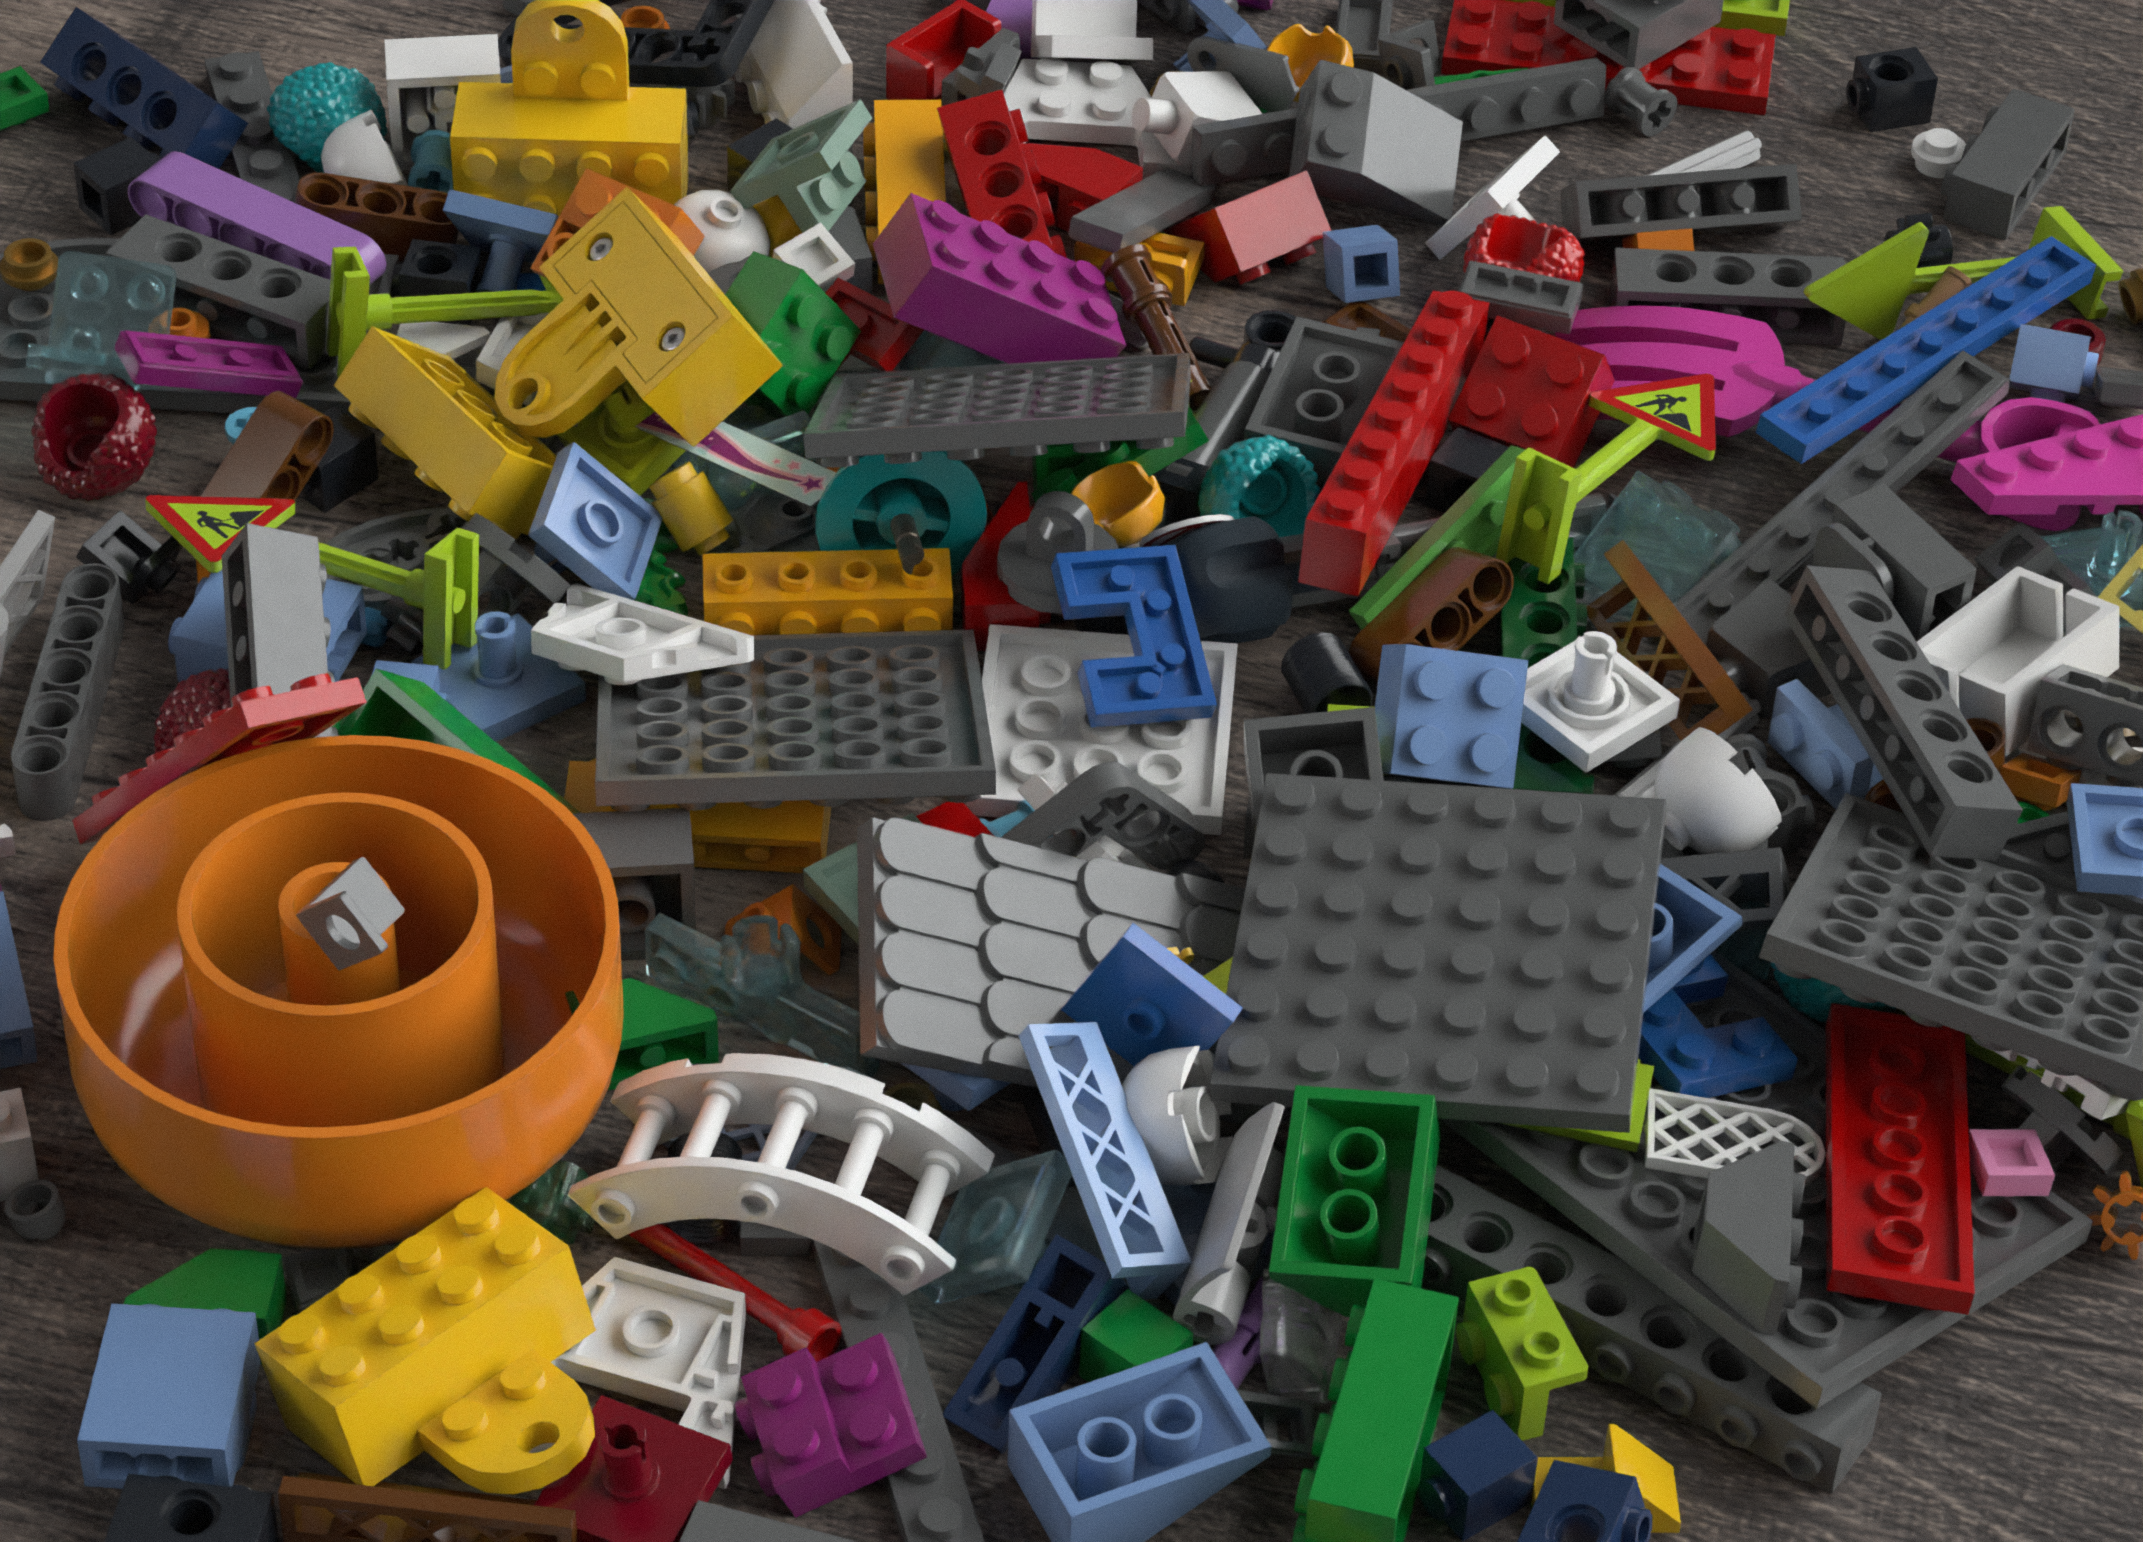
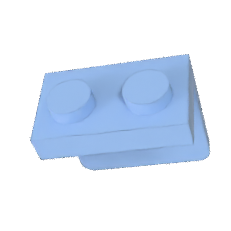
(1820, 744)

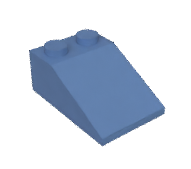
(1133, 1448)

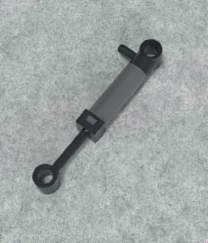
(1222, 418)

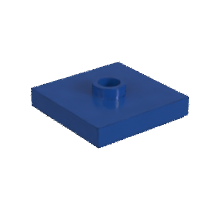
(1150, 1000)

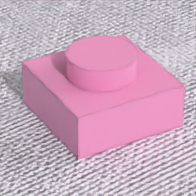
(2009, 1162)

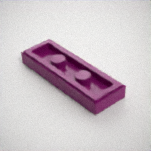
(207, 364)

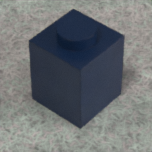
(1477, 1475)

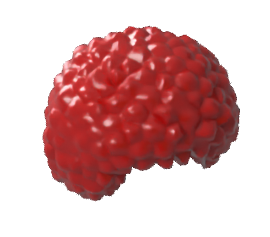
(1526, 247)

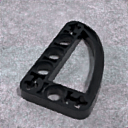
(700, 55)

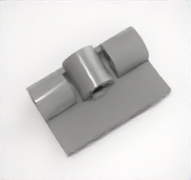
(1232, 1231)

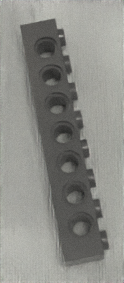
(1644, 1336)

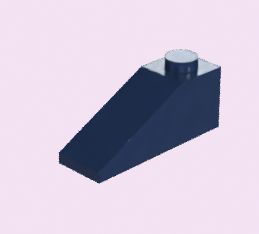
(1035, 1342)

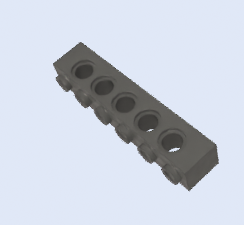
(1902, 714)

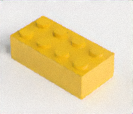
(447, 429)

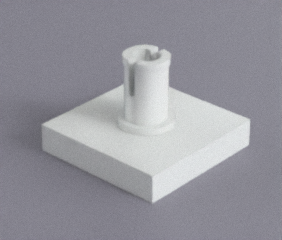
(1495, 197)

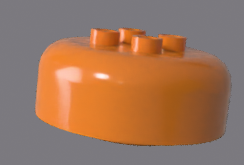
(359, 1097)

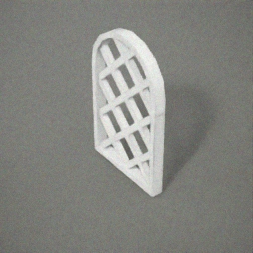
(1714, 1110)

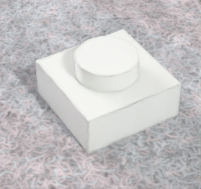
(818, 256)

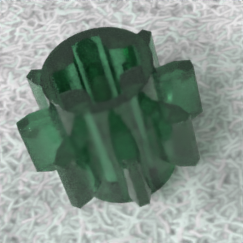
(550, 1206)

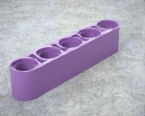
(246, 216)

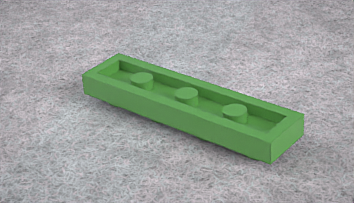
(1469, 523)

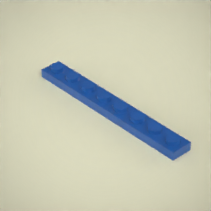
(1918, 351)

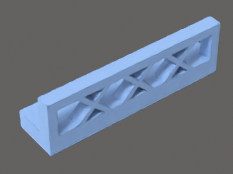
(1106, 1155)

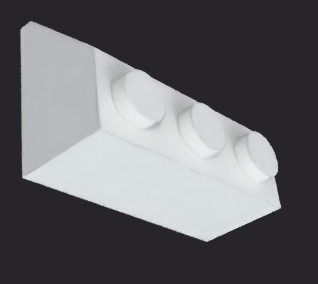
(796, 65)

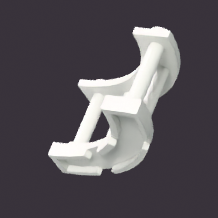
(790, 1097)

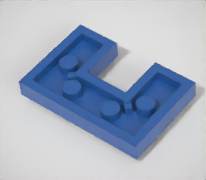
(1168, 668)
(1712, 1059)

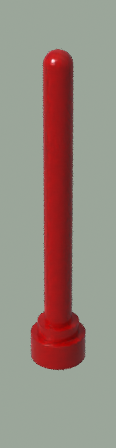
(794, 1327)

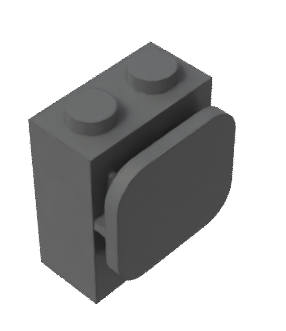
(1636, 29)
(1907, 556)

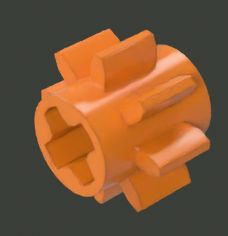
(2124, 1196)

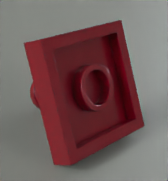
(638, 1477)

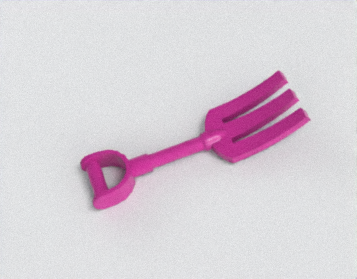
(1752, 377)

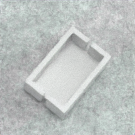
(2013, 638)

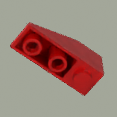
(1079, 178)
(982, 595)

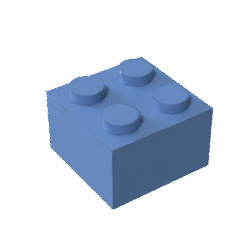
(1449, 715)

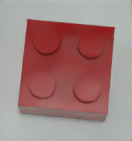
(1532, 391)

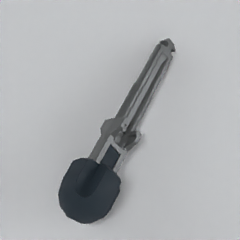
(1248, 576)

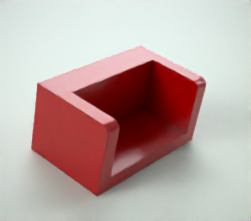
(935, 49)

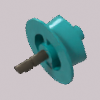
(903, 508)

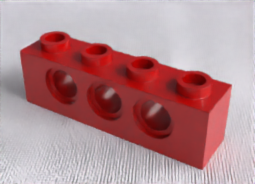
(994, 171)

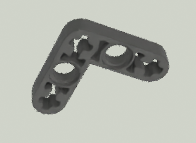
(1106, 803)

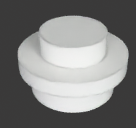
(1936, 151)

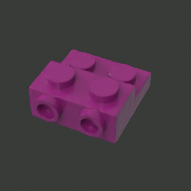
(829, 1423)

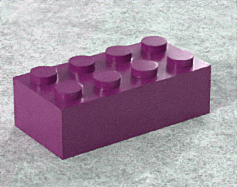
(993, 288)

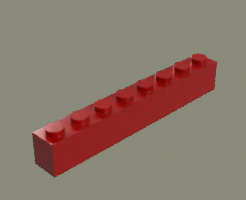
(1392, 444)

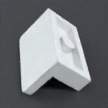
(1087, 30)

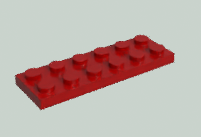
(1710, 71)
(251, 724)
(1897, 1161)

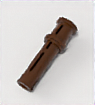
(1148, 306)

